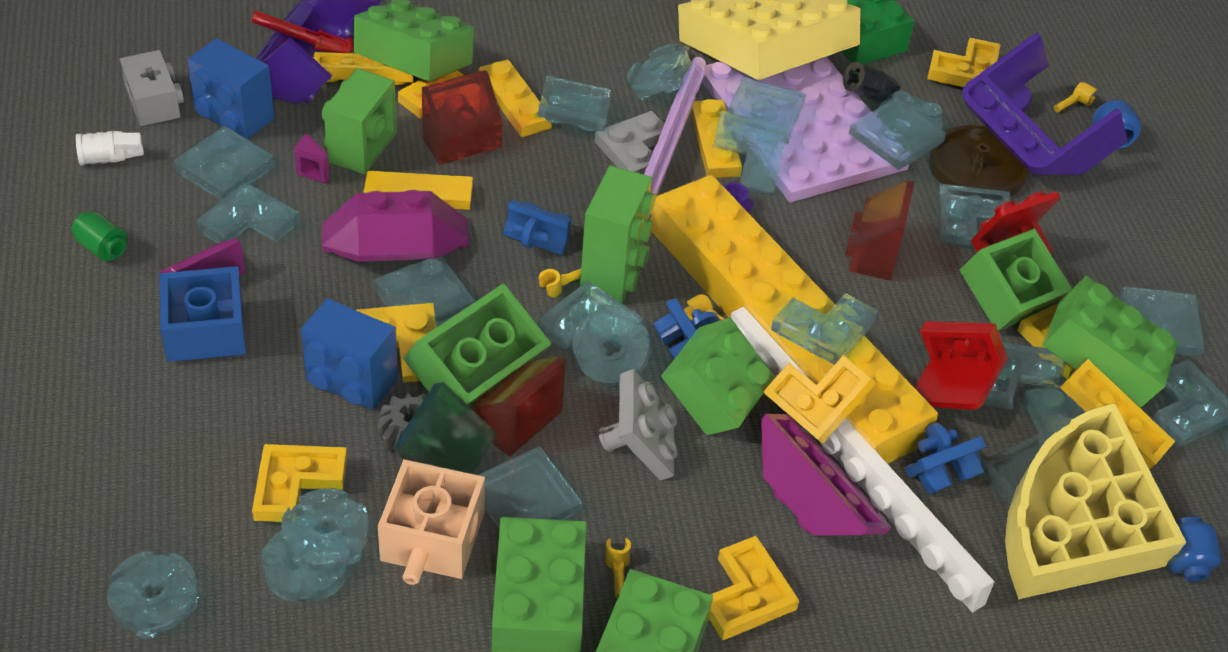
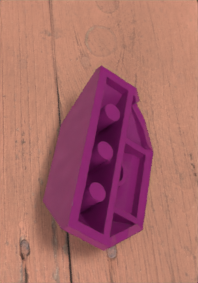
(394, 227)
(814, 483)

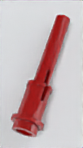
(320, 40)

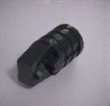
(869, 82)

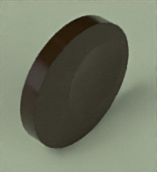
(977, 160)

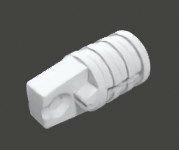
(108, 147)

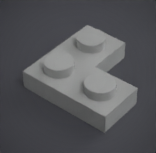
(630, 140)

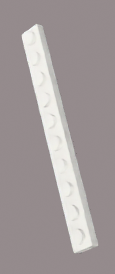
(886, 489)

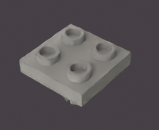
(643, 426)

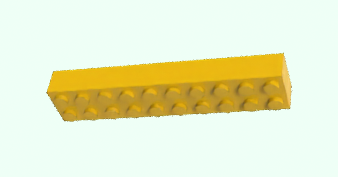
(748, 269)

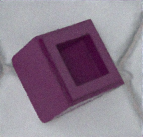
(311, 160)

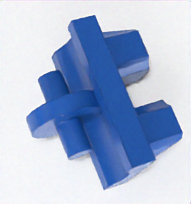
(537, 226)
(678, 324)
(932, 468)

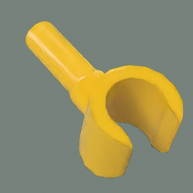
(1082, 93)
(554, 281)
(699, 302)
(618, 561)

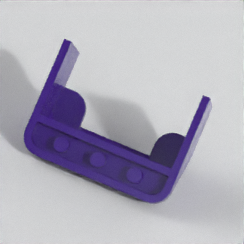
(291, 62)
(1001, 98)

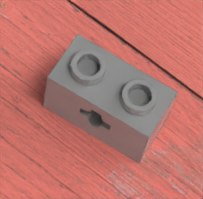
(151, 87)

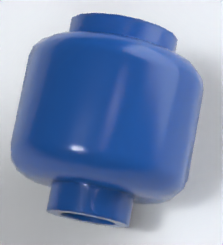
(1130, 118)
(1199, 553)

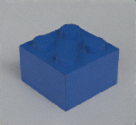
(231, 88)
(202, 314)
(350, 354)

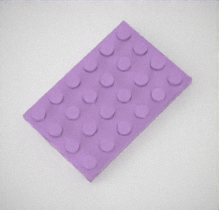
(821, 149)

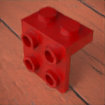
(1015, 219)
(961, 364)

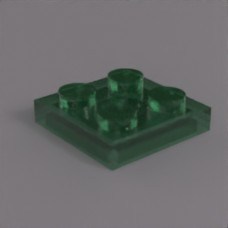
(445, 433)

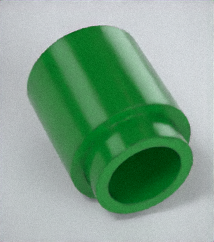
(99, 235)

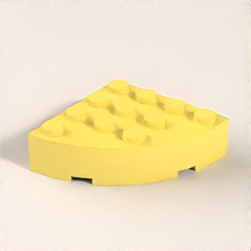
(769, 34)
(1087, 510)

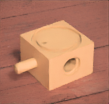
(431, 520)

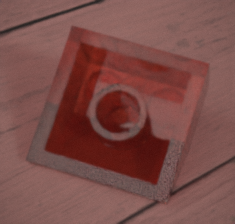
(461, 117)
(879, 231)
(524, 403)

